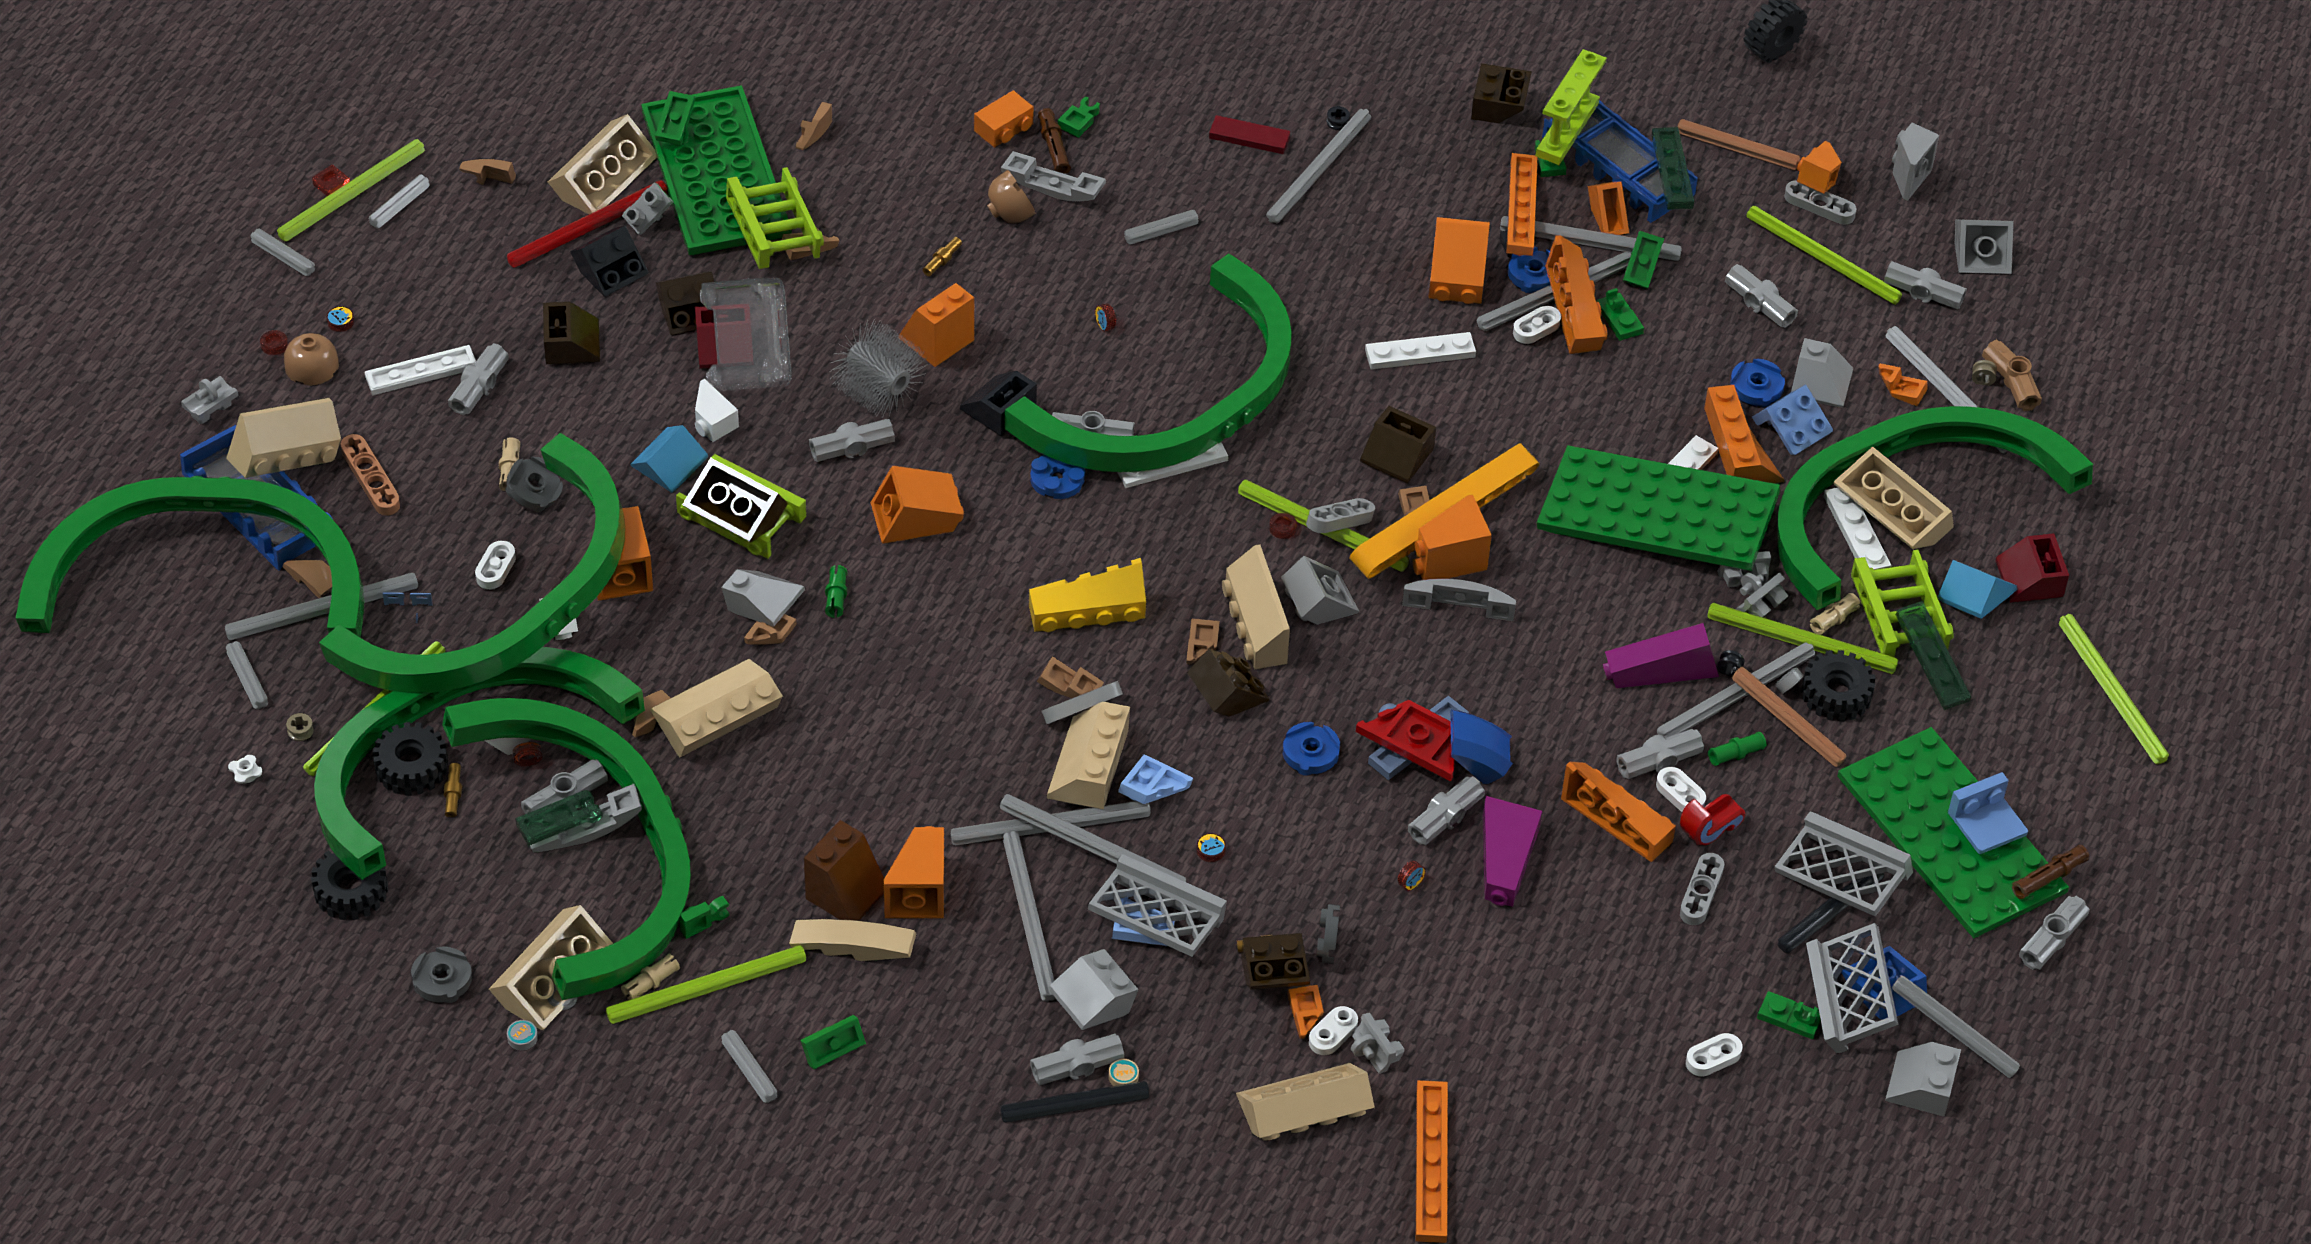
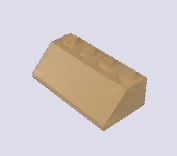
(604, 166)
(285, 438)
(1896, 500)
(1257, 610)
(717, 706)
(1090, 755)
(529, 979)
(1306, 1101)

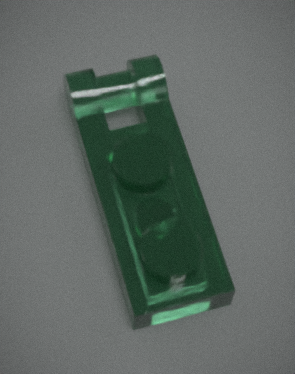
(558, 817)

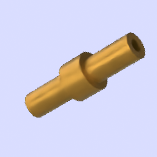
(942, 256)
(452, 790)

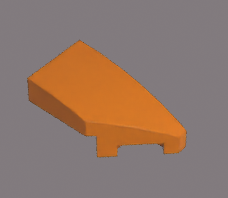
(1902, 387)
(1306, 1008)

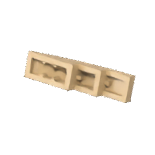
(859, 938)

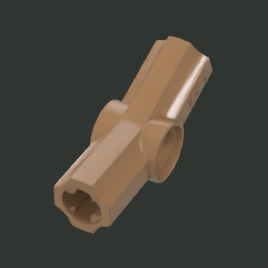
(2016, 374)

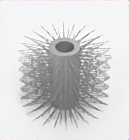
(878, 367)

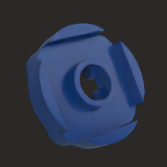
(1523, 277)
(1758, 394)
(1065, 487)
(1307, 761)

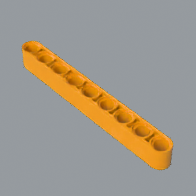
(1484, 484)

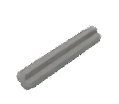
(399, 201)
(1161, 227)
(282, 252)
(246, 675)
(749, 1066)

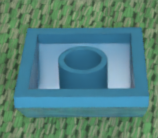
(671, 458)
(1973, 590)

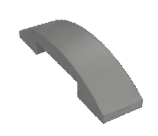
(1051, 182)
(1460, 592)
(620, 809)

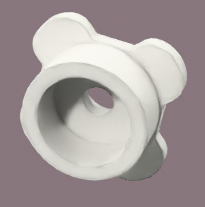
(245, 775)

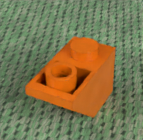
(1819, 168)

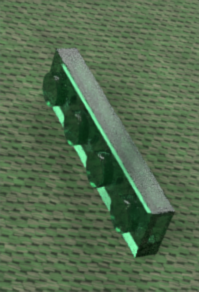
(1672, 168)
(1933, 655)

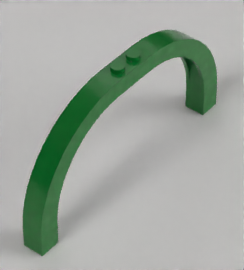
(1916, 428)
(1194, 438)
(189, 494)
(532, 631)
(562, 726)
(358, 736)

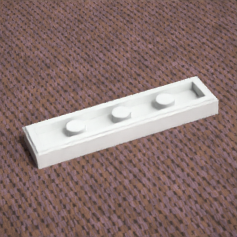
(419, 370)

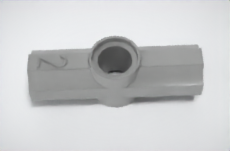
(1925, 285)
(1761, 296)
(478, 379)
(1095, 422)
(851, 440)
(1660, 753)
(566, 784)
(1446, 810)
(2054, 932)
(1077, 1059)

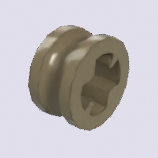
(1984, 372)
(297, 719)

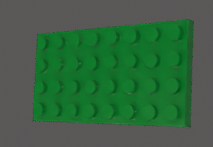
(716, 146)
(1659, 507)
(1909, 798)

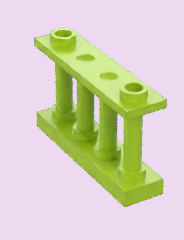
(1570, 107)
(755, 231)
(761, 546)
(1873, 599)

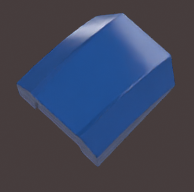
(1479, 746)
(1896, 966)

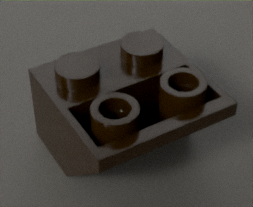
(1499, 93)
(679, 298)
(570, 334)
(1399, 444)
(1227, 683)
(1274, 961)

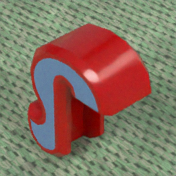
(1709, 822)

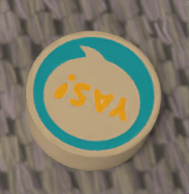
(1123, 1072)

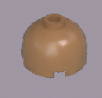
(1009, 200)
(310, 359)

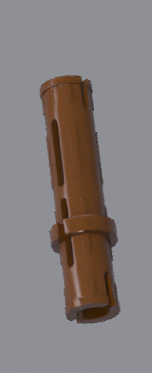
(1052, 133)
(2059, 866)

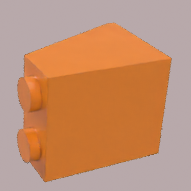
(1459, 260)
(942, 325)
(916, 504)
(1453, 543)
(634, 568)
(917, 877)

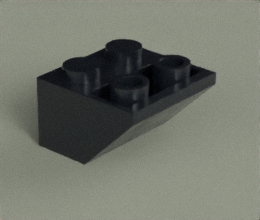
(610, 261)
(995, 396)

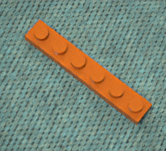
(1522, 204)
(1431, 1161)

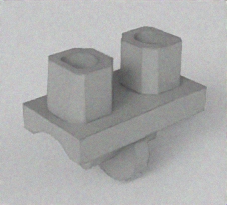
(647, 208)
(209, 398)
(1733, 575)
(1771, 590)
(1373, 1043)

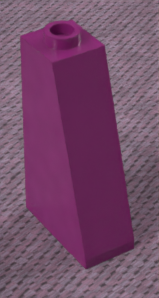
(1662, 659)
(1507, 846)

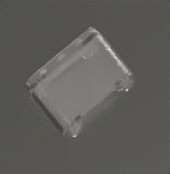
(748, 333)

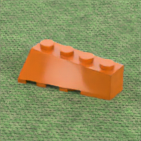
(1575, 297)
(1735, 441)
(1616, 810)

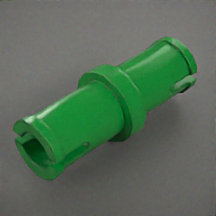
(836, 591)
(1737, 748)

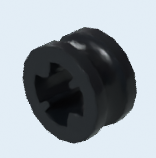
(1337, 111)
(1730, 662)

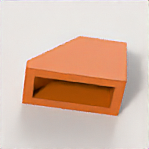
(1609, 207)

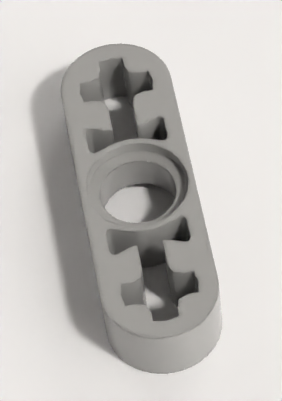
(1835, 214)
(1340, 515)
(1082, 702)
(1700, 878)

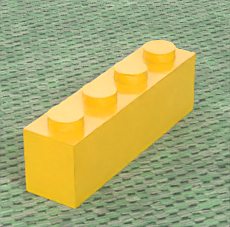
(1090, 599)

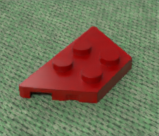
(1414, 735)

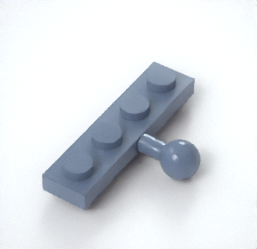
(1390, 763)

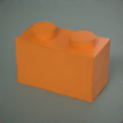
(1003, 119)

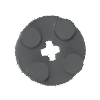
(527, 495)
(1330, 924)
(441, 989)

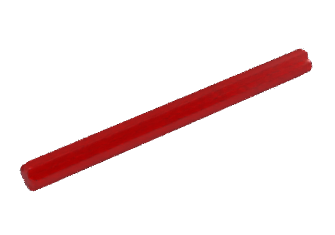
(575, 229)

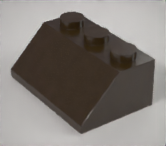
(735, 501)

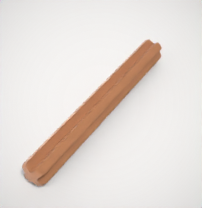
(1738, 144)
(1789, 717)

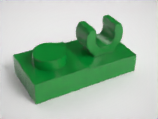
(675, 118)
(1643, 260)
(1620, 316)
(1790, 1015)
(833, 1042)

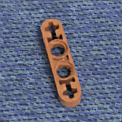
(367, 476)

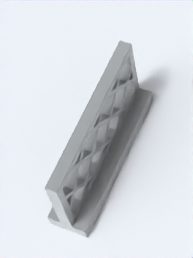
(1859, 848)
(1166, 892)
(1827, 987)

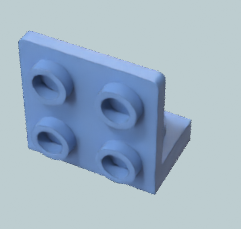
(1796, 420)
(1985, 814)

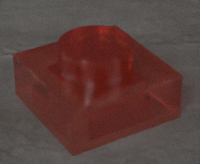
(330, 180)

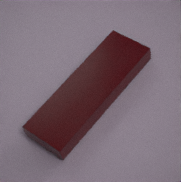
(1249, 134)

